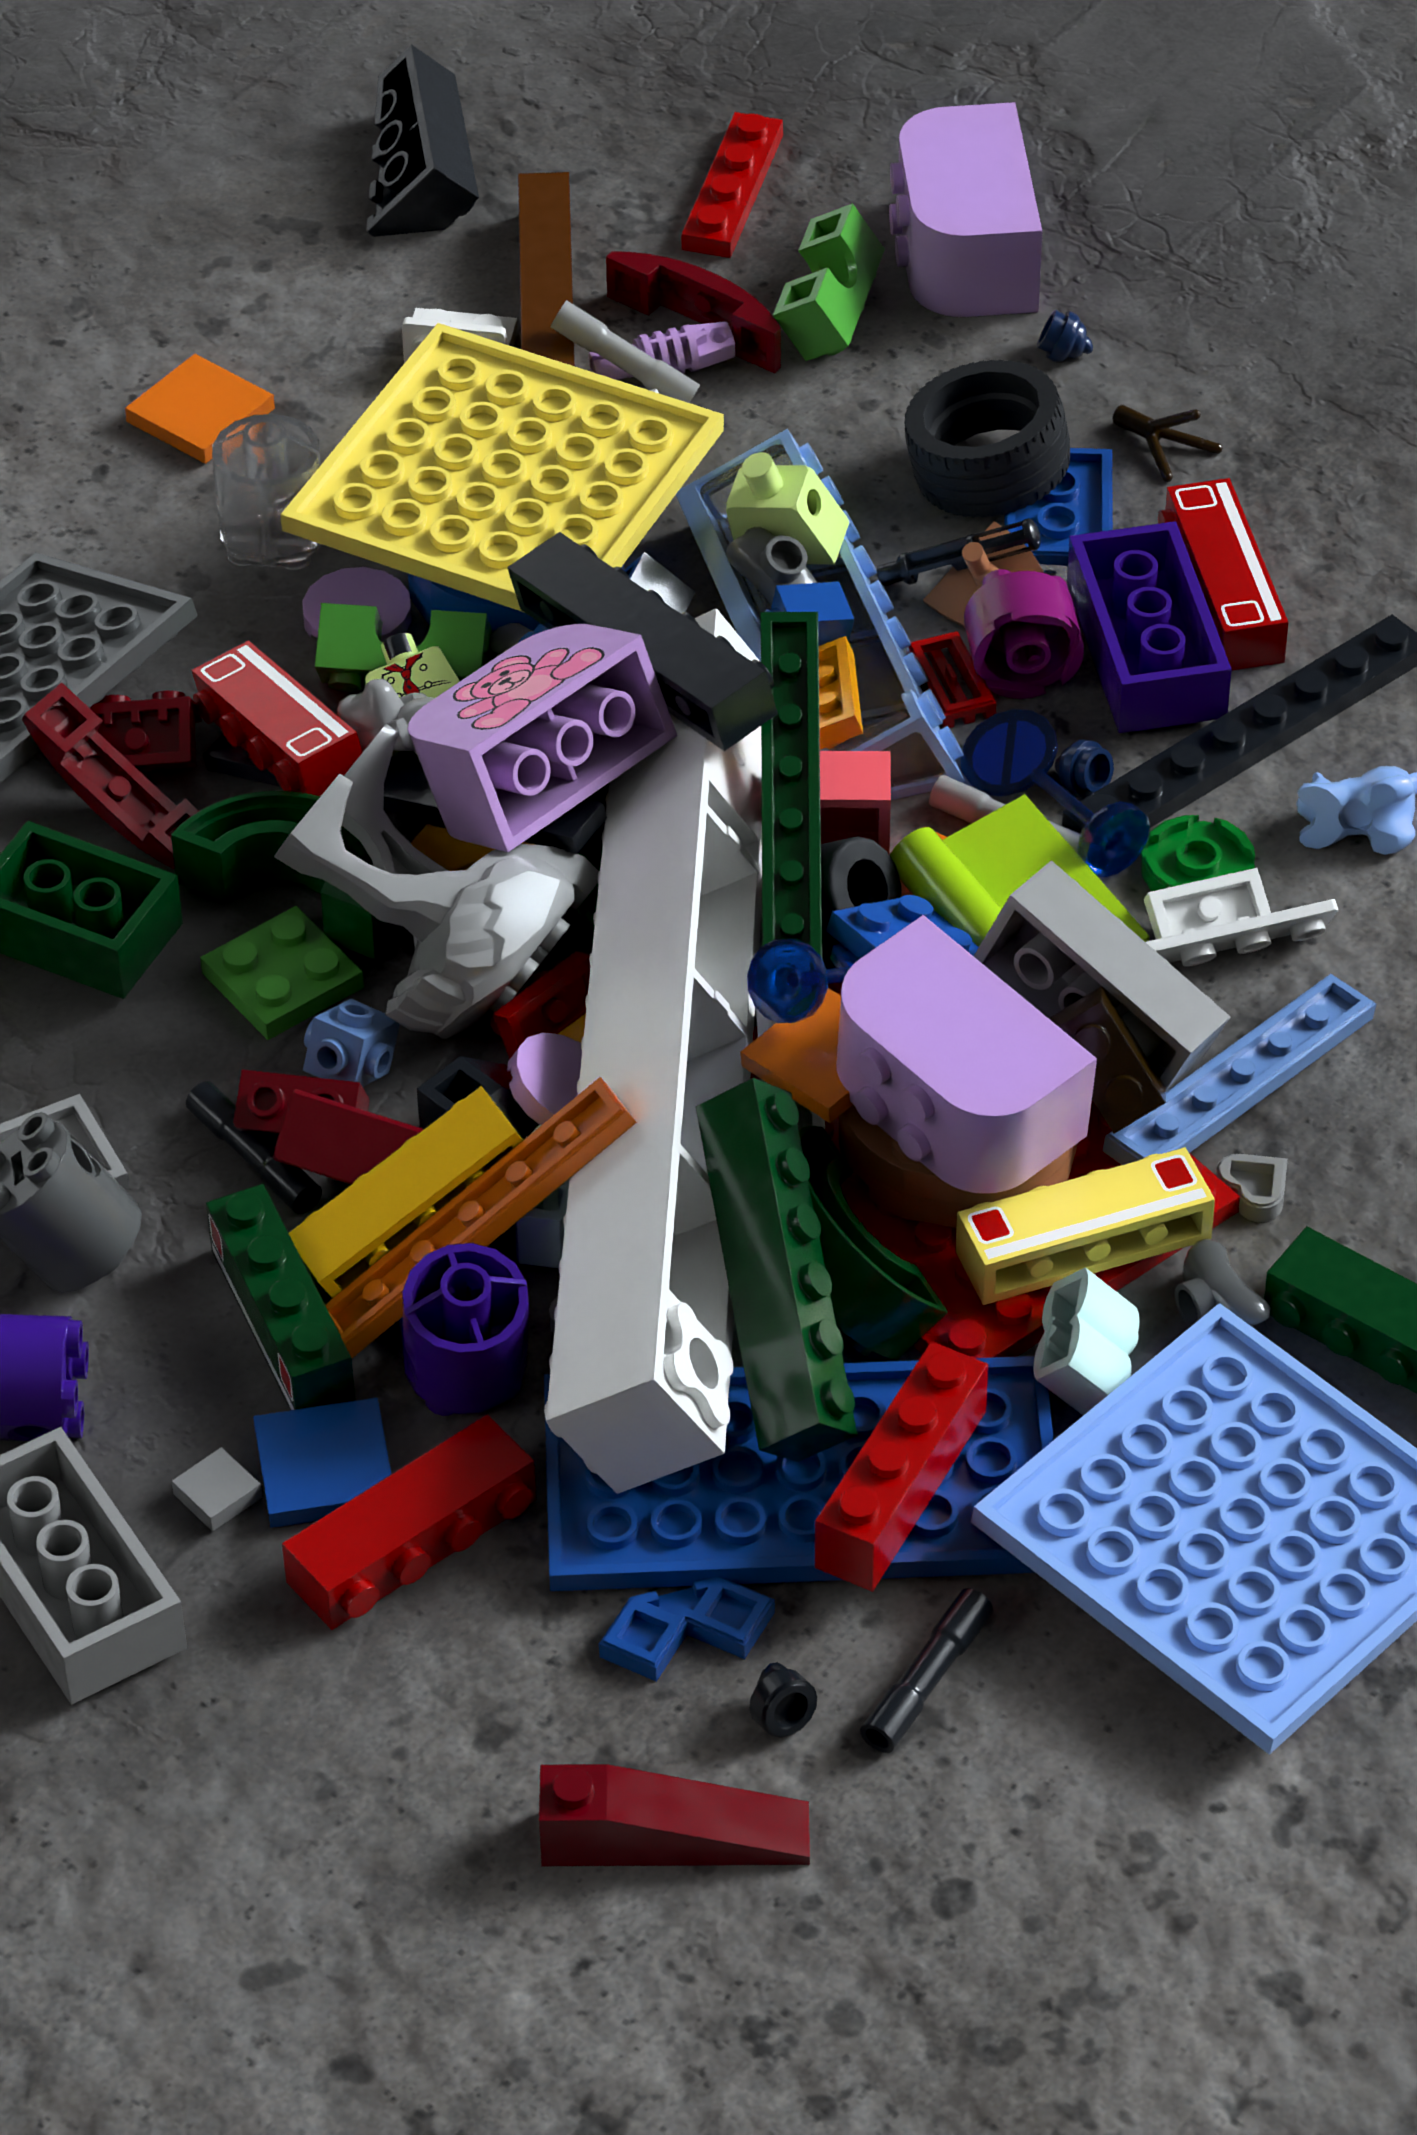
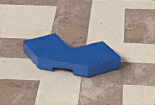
(711, 1611)

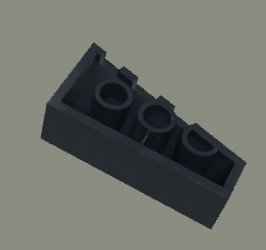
(421, 151)

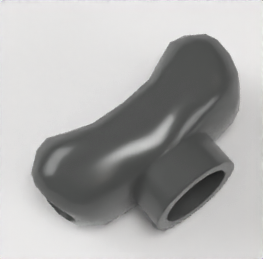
(769, 560)
(1213, 1281)

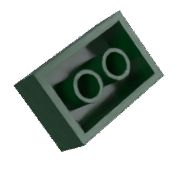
(84, 909)

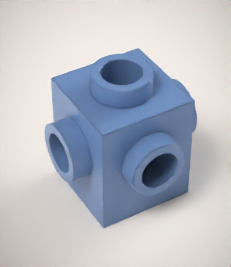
(350, 1043)

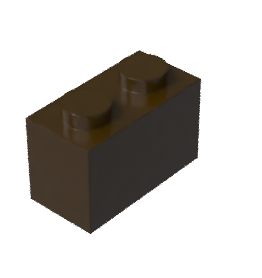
(1124, 1078)

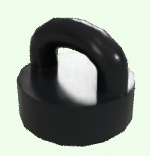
(782, 1701)

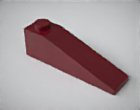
(663, 1820)

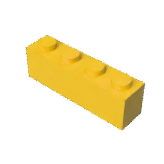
(403, 1191)

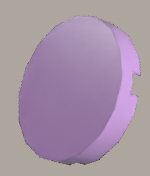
(360, 587)
(545, 1074)

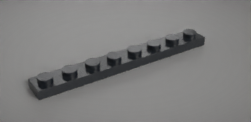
(1261, 724)

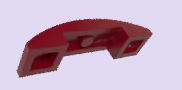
(653, 280)
(103, 776)

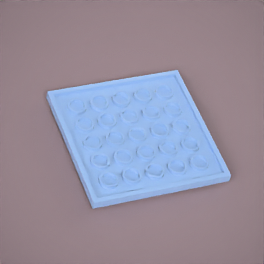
(1227, 1525)

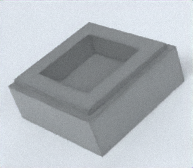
(217, 1489)

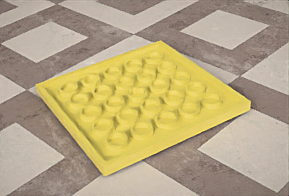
(491, 455)

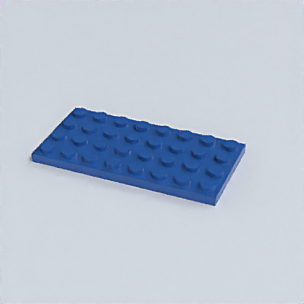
(756, 1512)

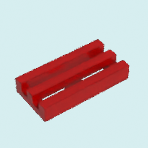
(961, 707)

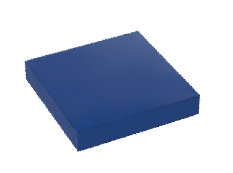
(319, 1458)

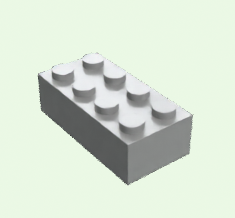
(1063, 944)
(79, 1572)

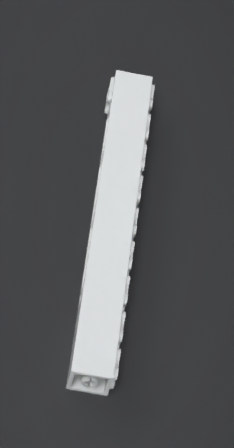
(668, 1009)

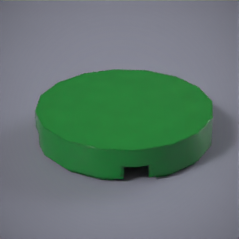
(1194, 850)

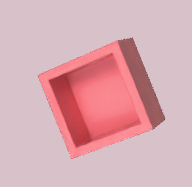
(855, 796)

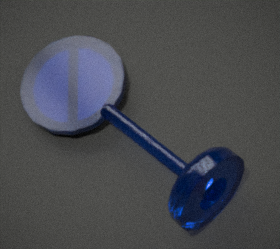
(1016, 752)
(791, 979)

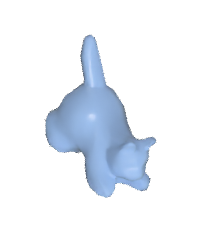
(1369, 805)

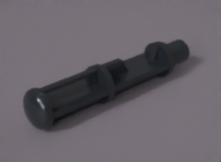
(912, 563)

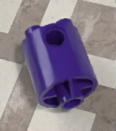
(465, 1329)
(39, 1376)

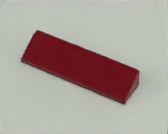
(337, 1137)

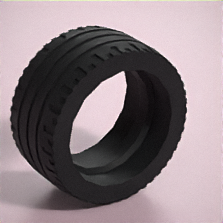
(994, 475)

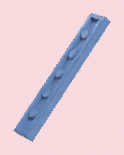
(1245, 1072)

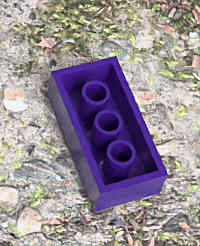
(1148, 627)

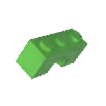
(826, 305)
(352, 643)

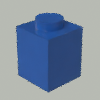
(825, 598)

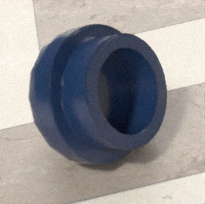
(1064, 337)
(1084, 767)

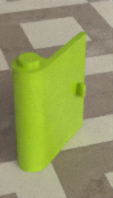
(988, 860)

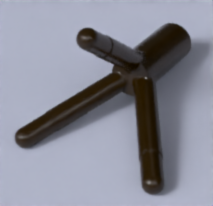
(1155, 429)

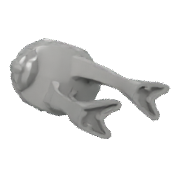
(471, 928)

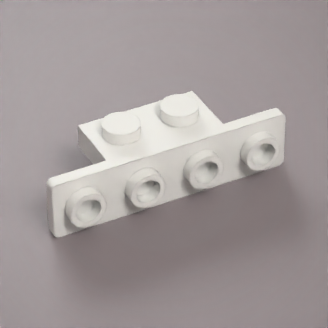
(1224, 914)

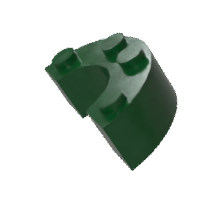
(235, 848)
(875, 1294)

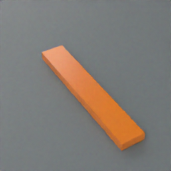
(484, 1208)

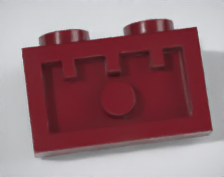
(151, 731)
(266, 1097)

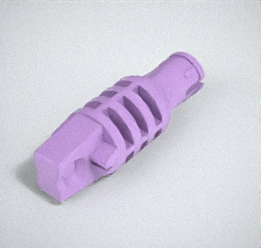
(688, 348)

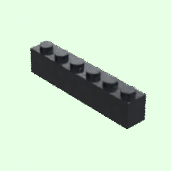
(698, 673)

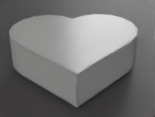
(1257, 1182)

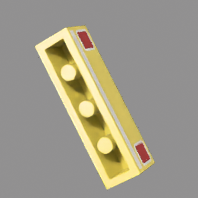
(1084, 1223)

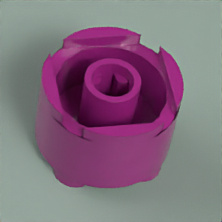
(1023, 632)

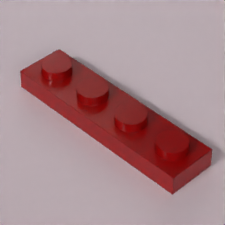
(732, 185)

